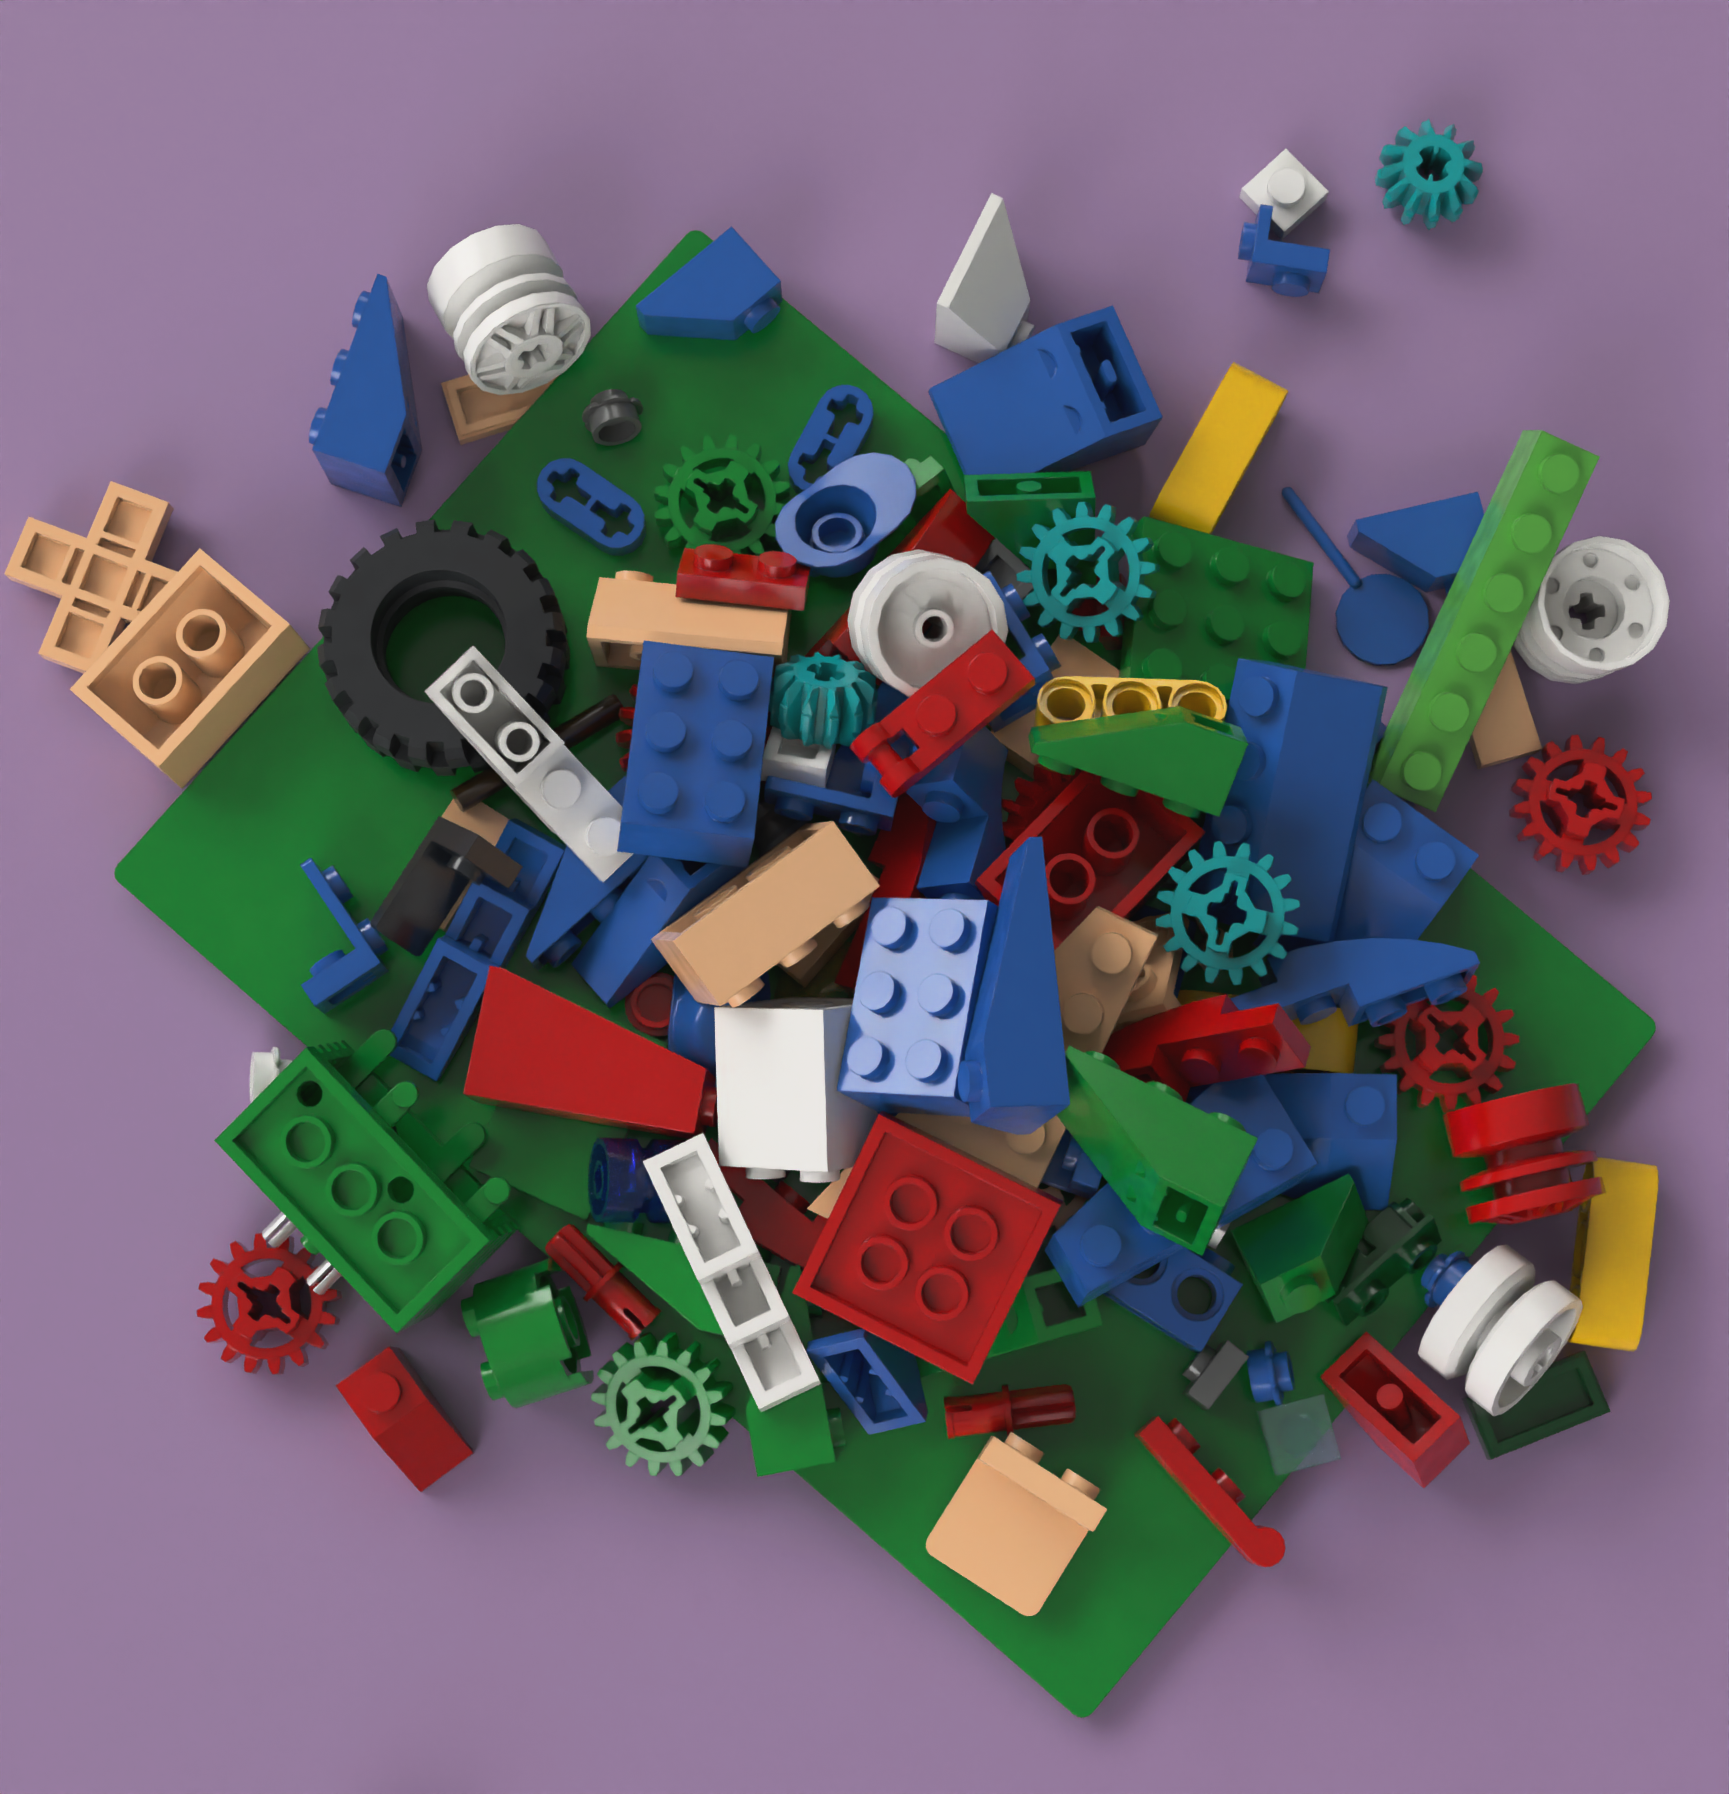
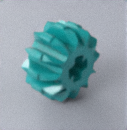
(1433, 153)
(822, 700)

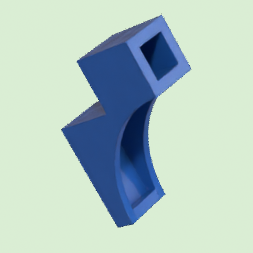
(966, 804)

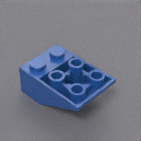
(1050, 401)
(371, 426)

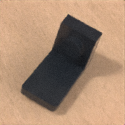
(435, 881)

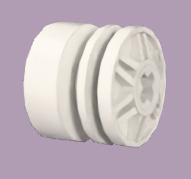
(508, 309)
(1622, 604)

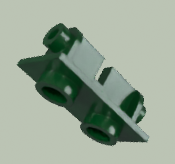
(1402, 1244)

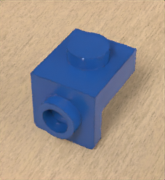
(1285, 266)

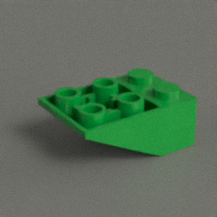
(1154, 1149)

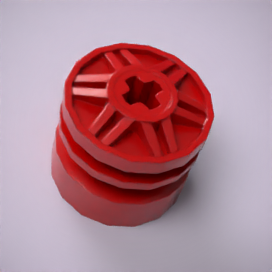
(1524, 1154)

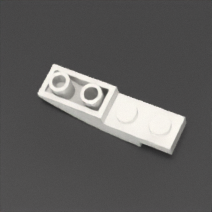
(531, 760)

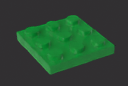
(1215, 606)

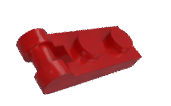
(944, 713)
(1213, 1493)

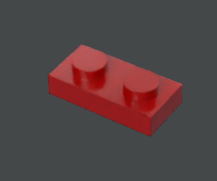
(723, 576)

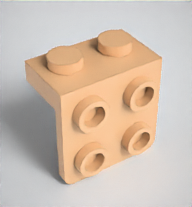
(1015, 1524)

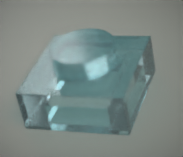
(1299, 1435)

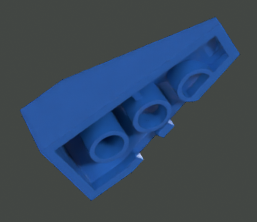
(1016, 1042)
(1346, 1126)

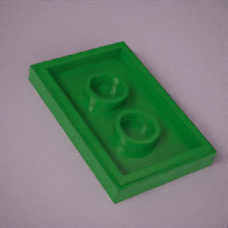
(546, 1152)

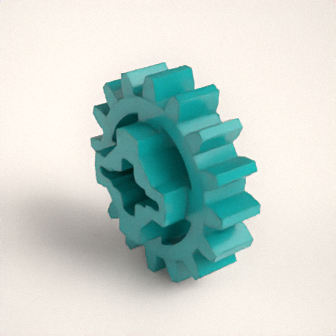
(1067, 554)
(1198, 905)

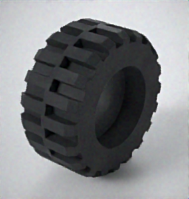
(403, 577)

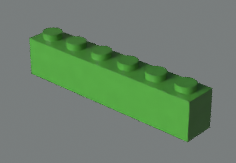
(1481, 617)

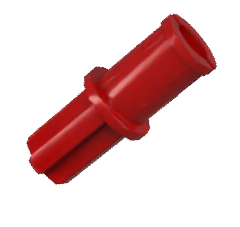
(601, 1280)
(1009, 1410)

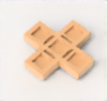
(97, 577)

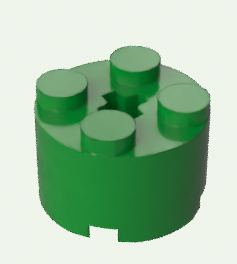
(528, 1335)

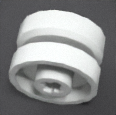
(897, 600)
(1500, 1329)

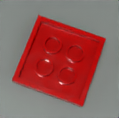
(927, 1246)

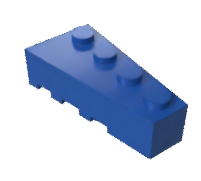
(1109, 1246)

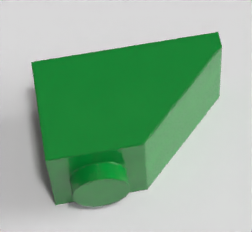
(1017, 501)
(1303, 1247)

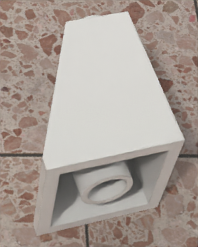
(780, 1086)

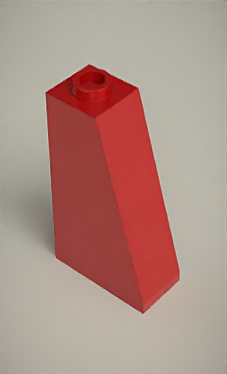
(573, 1064)

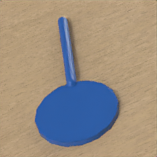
(1377, 616)

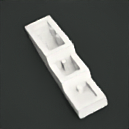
(731, 1272)

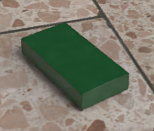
(1558, 1401)

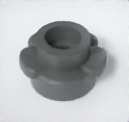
(613, 417)

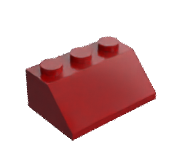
(1100, 852)

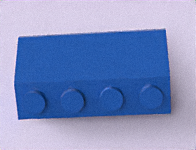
(1296, 788)

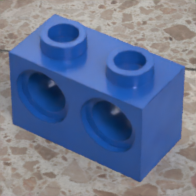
(1157, 1300)

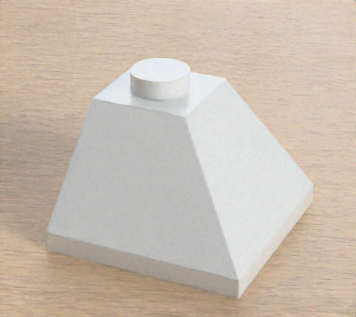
(986, 294)

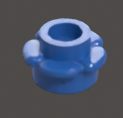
(1443, 1275)
(1270, 1373)

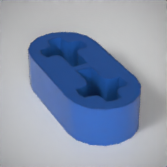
(819, 430)
(600, 495)

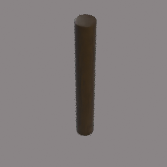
(571, 732)

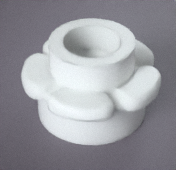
(264, 1069)

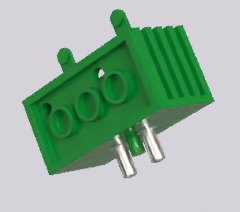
(376, 1203)

